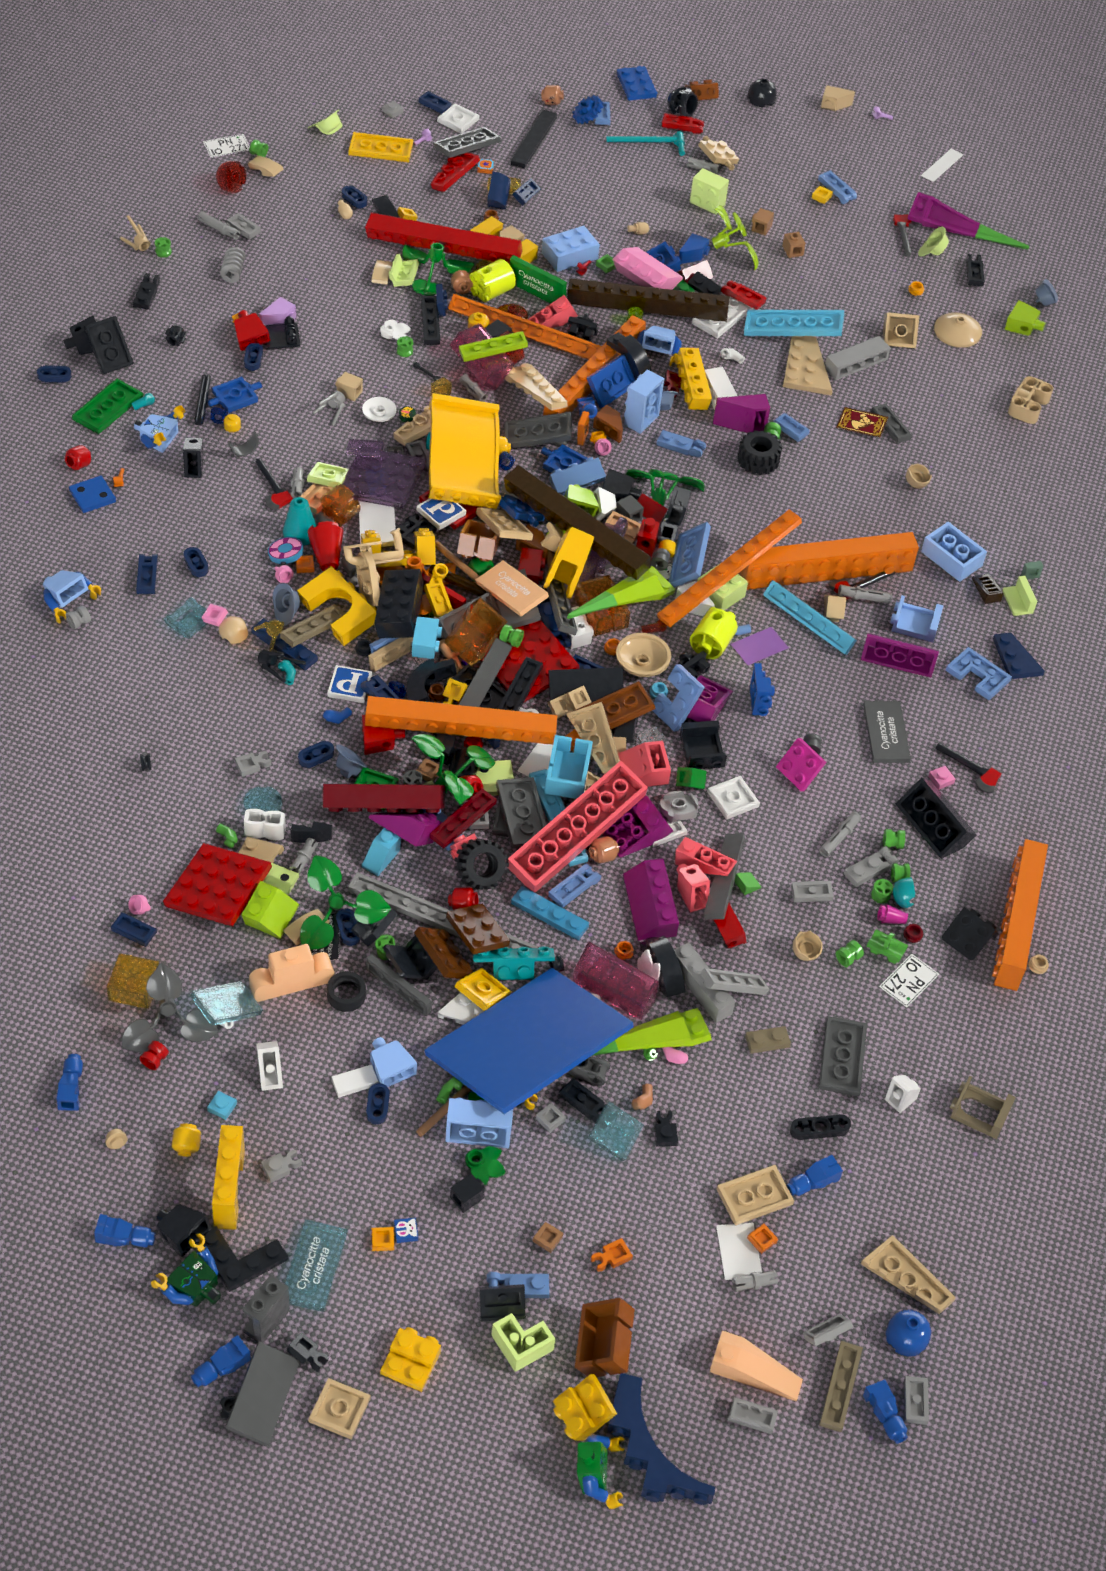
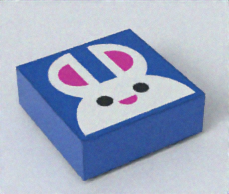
(406, 1230)

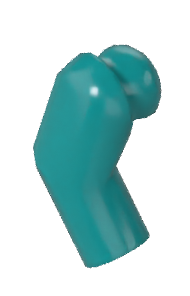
(147, 400)

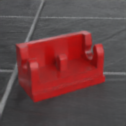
(731, 929)

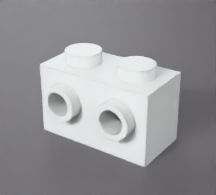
(584, 633)

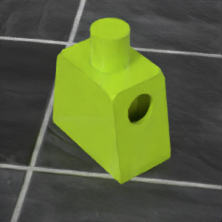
(1024, 319)
(583, 498)

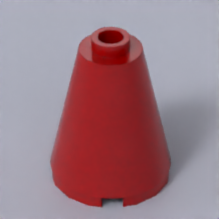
(326, 543)

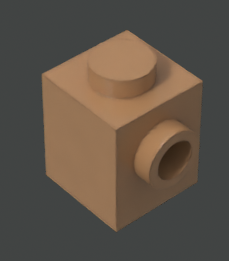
(762, 221)
(793, 244)

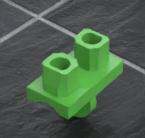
(887, 945)

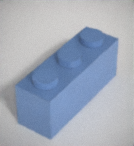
(584, 474)

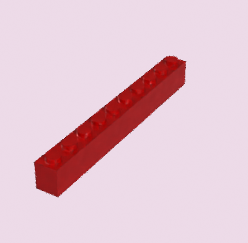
(453, 239)

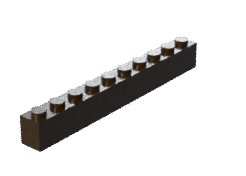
(649, 299)
(567, 514)

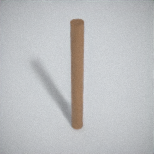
(456, 560)
(441, 1112)

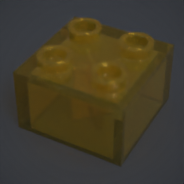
(129, 980)

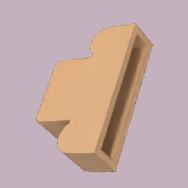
(290, 972)

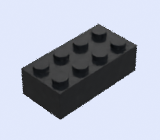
(399, 603)

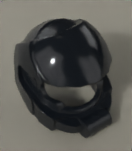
(684, 100)

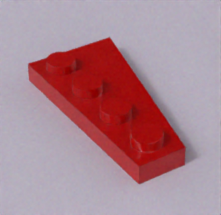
(454, 170)

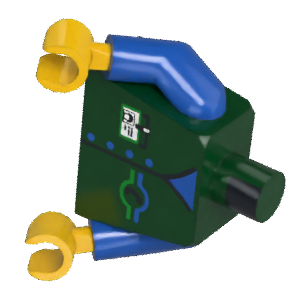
(192, 1279)

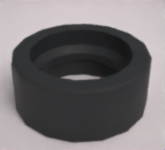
(346, 1005)

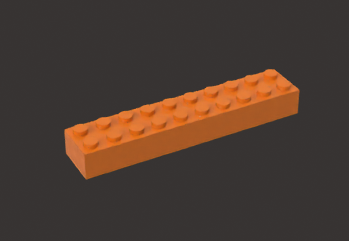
(833, 560)

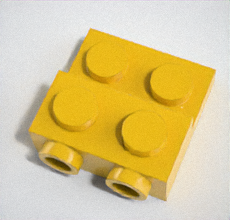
(411, 1358)
(584, 1408)

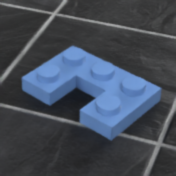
(993, 677)
(676, 712)

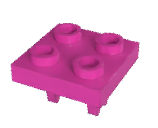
(801, 764)

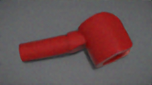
(582, 267)

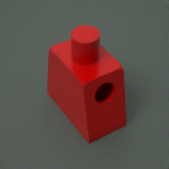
(250, 330)
(649, 532)
(379, 738)

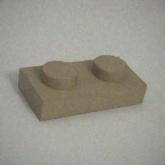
(768, 1039)

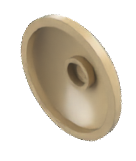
(958, 329)
(643, 654)

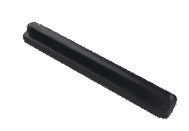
(202, 399)

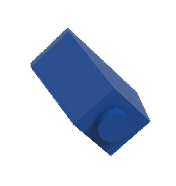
(694, 249)

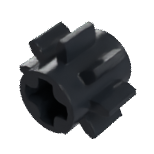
(175, 335)

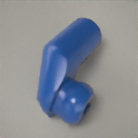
(336, 716)

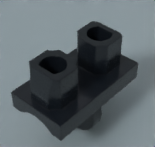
(583, 325)
(692, 663)

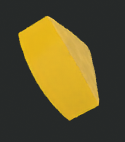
(570, 559)

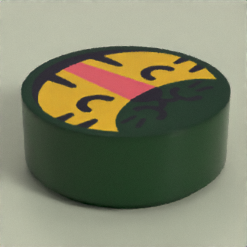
(407, 413)

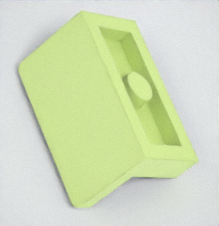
(1020, 597)

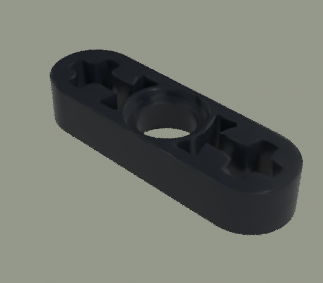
(825, 1120)

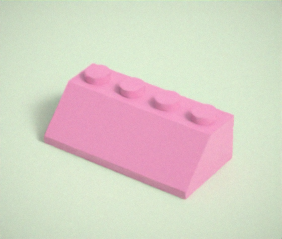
(645, 269)

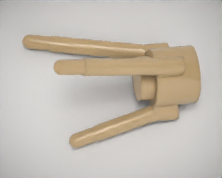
(140, 240)

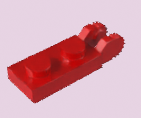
(683, 123)
(743, 294)

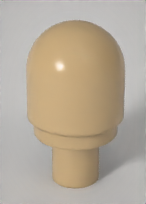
(344, 210)
(639, 228)

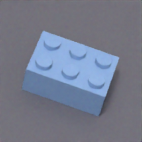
(570, 248)
(643, 401)
(953, 551)
(477, 1123)

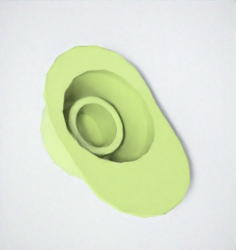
(330, 124)
(935, 243)

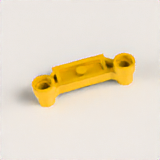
(436, 591)

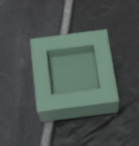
(1032, 570)

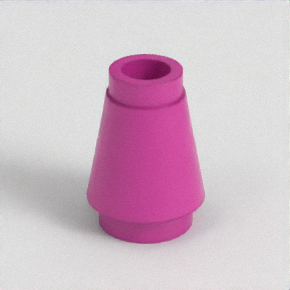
(891, 915)

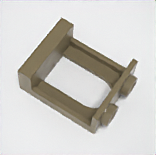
(970, 1091)

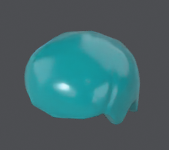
(903, 892)

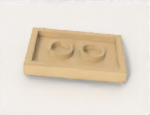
(755, 1195)

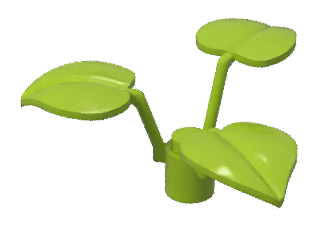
(723, 238)

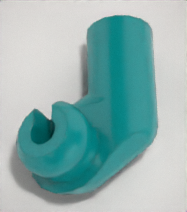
(286, 666)

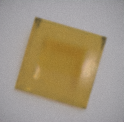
(441, 386)

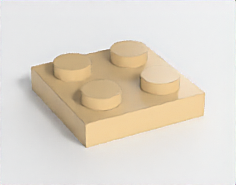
(339, 1408)

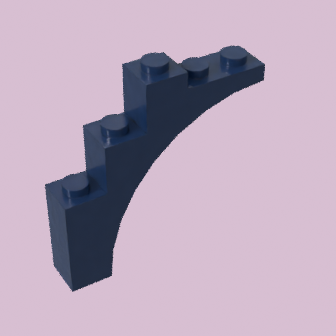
(643, 1453)

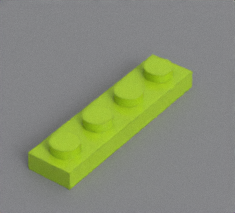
(493, 346)

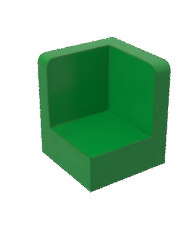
(691, 777)

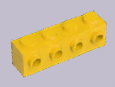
(693, 378)

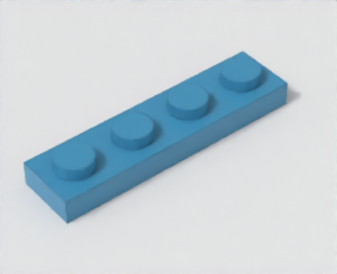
(550, 913)

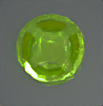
(635, 311)

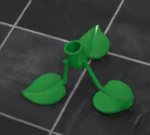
(435, 254)
(659, 494)
(458, 787)
(322, 876)

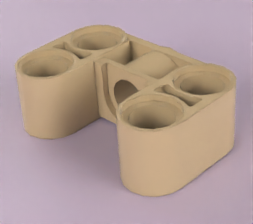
(1027, 399)

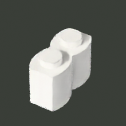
(264, 824)

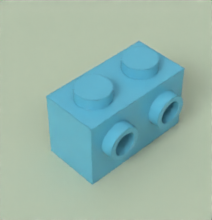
(425, 638)

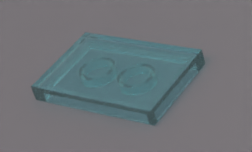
(226, 1003)

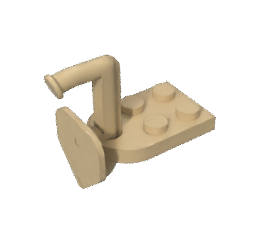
(365, 565)

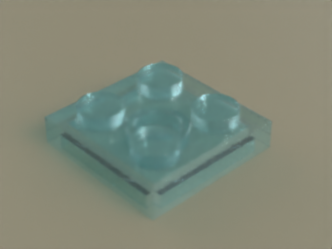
(615, 1131)

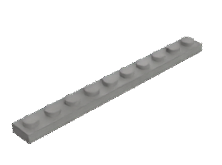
(415, 906)

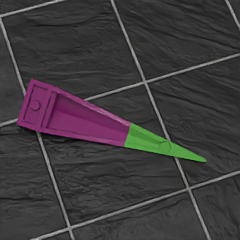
(936, 214)

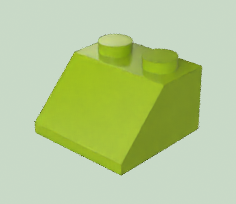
(269, 910)

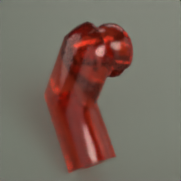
(659, 626)

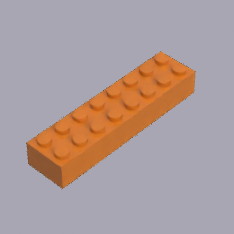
(1019, 915)

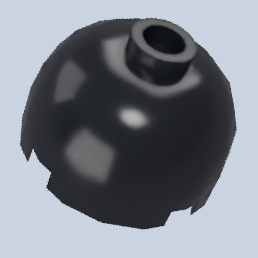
(762, 93)

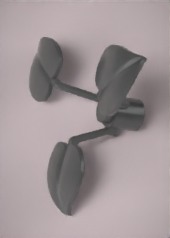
(164, 987)

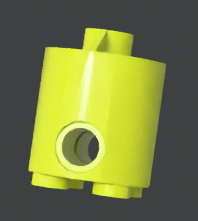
(492, 280)
(714, 632)

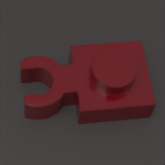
(672, 381)

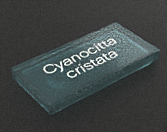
(315, 1264)

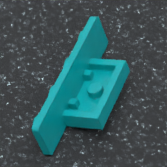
(515, 962)

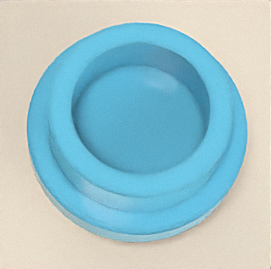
(658, 688)

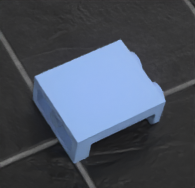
(915, 620)

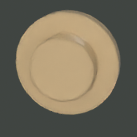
(1038, 964)
(115, 1139)

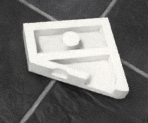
(460, 1009)

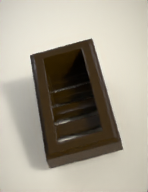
(984, 590)

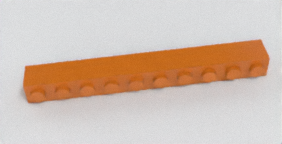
(578, 385)
(460, 720)

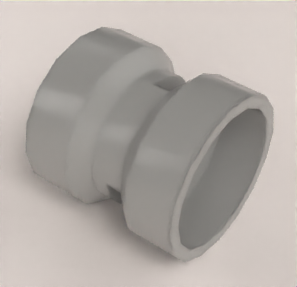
(78, 617)

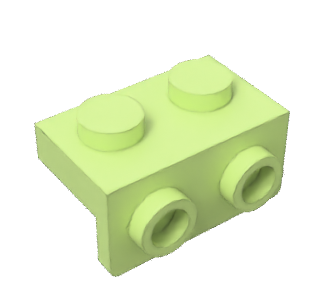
(403, 272)

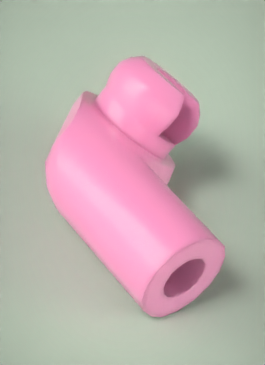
(675, 1056)

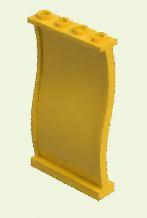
(464, 451)

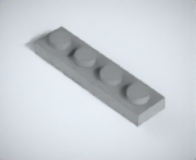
(734, 981)

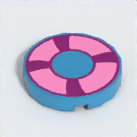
(285, 550)

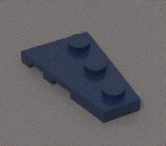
(1016, 658)

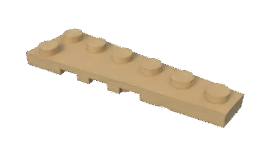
(534, 383)

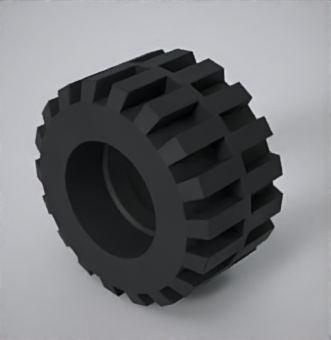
(759, 452)
(495, 868)

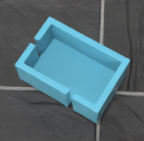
(568, 770)

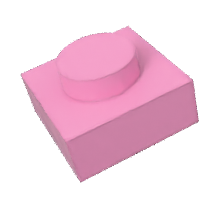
(214, 615)
(941, 777)

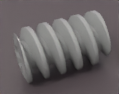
(232, 264)

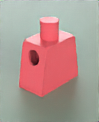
(693, 886)

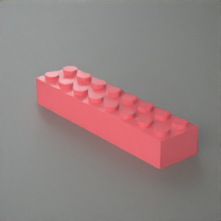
(576, 827)

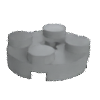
(686, 810)

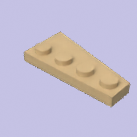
(415, 429)
(593, 725)
(261, 849)
(905, 1272)

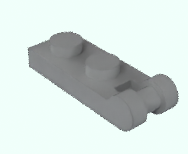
(870, 867)

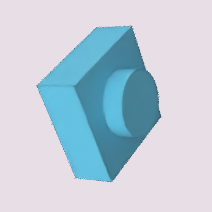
(222, 1105)

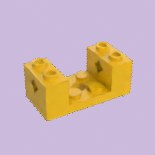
(424, 547)

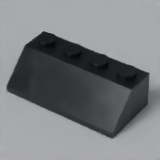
(935, 818)

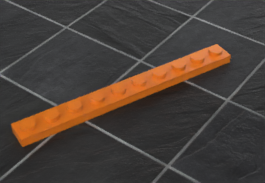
(530, 329)
(729, 568)

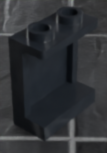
(702, 745)

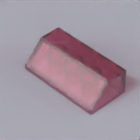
(488, 370)
(615, 981)

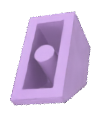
(278, 312)

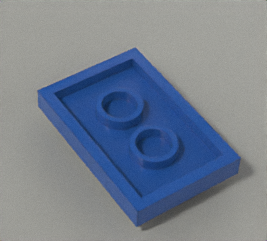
(636, 83)
(611, 381)

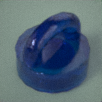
(220, 412)
(504, 457)
(398, 688)

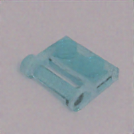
(191, 623)

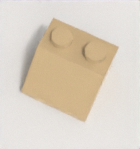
(900, 329)

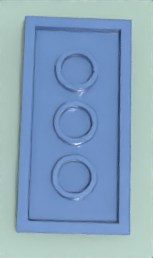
(689, 555)

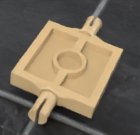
(719, 152)

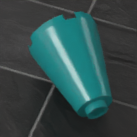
(298, 520)

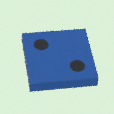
(92, 494)

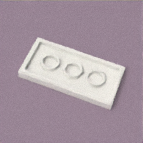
(736, 312)
(378, 518)

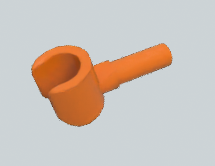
(118, 480)

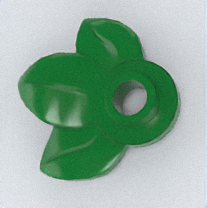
(488, 1164)

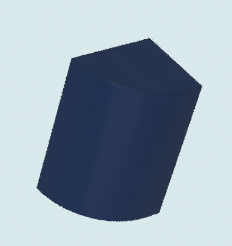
(498, 190)

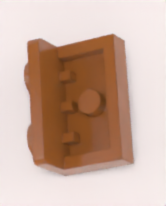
(704, 90)

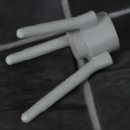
(335, 401)

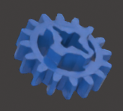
(587, 109)

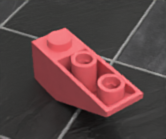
(555, 314)
(708, 860)

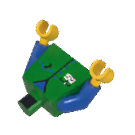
(592, 1468)

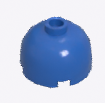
(908, 1332)

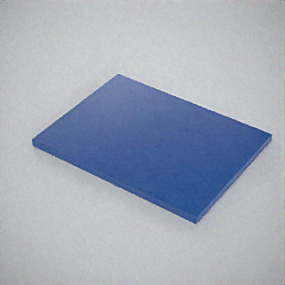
(528, 1040)

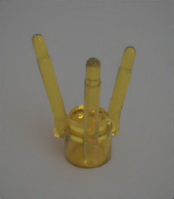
(273, 629)

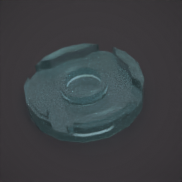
(264, 799)

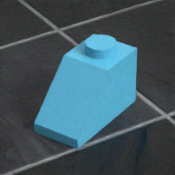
(382, 851)

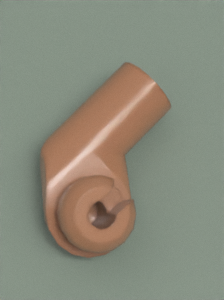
(645, 1099)

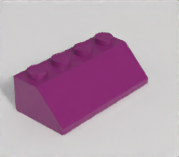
(899, 655)
(651, 900)

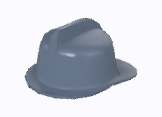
(1046, 293)
(667, 400)
(285, 602)
(348, 762)

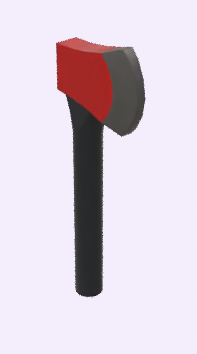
(280, 497)
(834, 585)
(988, 777)

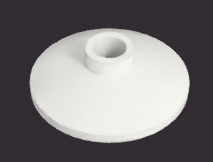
(379, 409)

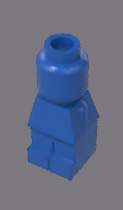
(587, 404)
(69, 1084)
(817, 1176)
(120, 1232)
(223, 1362)
(886, 1410)

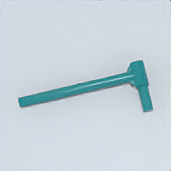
(677, 138)

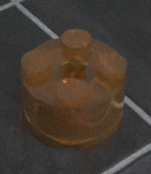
(340, 504)

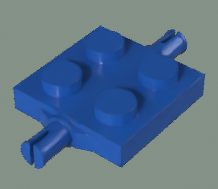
(235, 394)
(561, 458)
(520, 510)

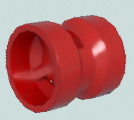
(154, 1054)

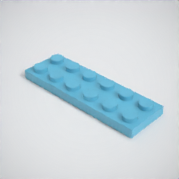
(794, 323)

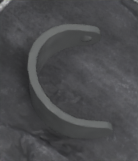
(247, 447)

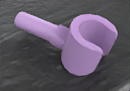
(878, 114)
(425, 136)

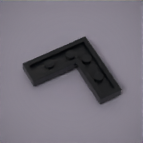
(239, 1272)

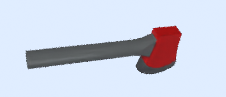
(903, 222)

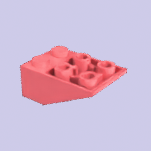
(648, 762)

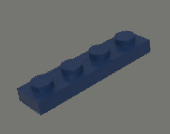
(297, 652)

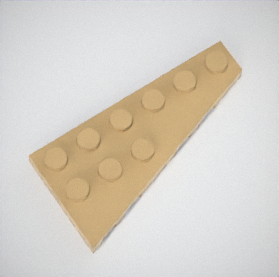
(806, 367)

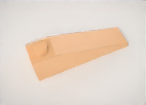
(749, 1365)

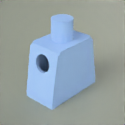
(391, 1062)

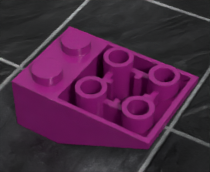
(742, 412)
(630, 828)

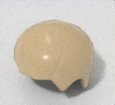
(918, 476)
(233, 629)
(807, 946)

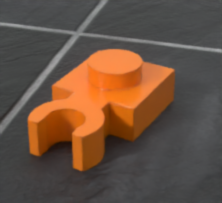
(614, 1254)

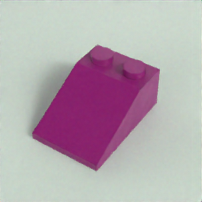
(710, 701)
(409, 826)

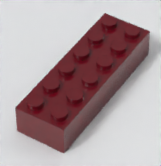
(380, 796)

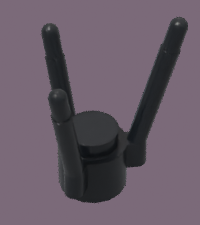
(269, 658)

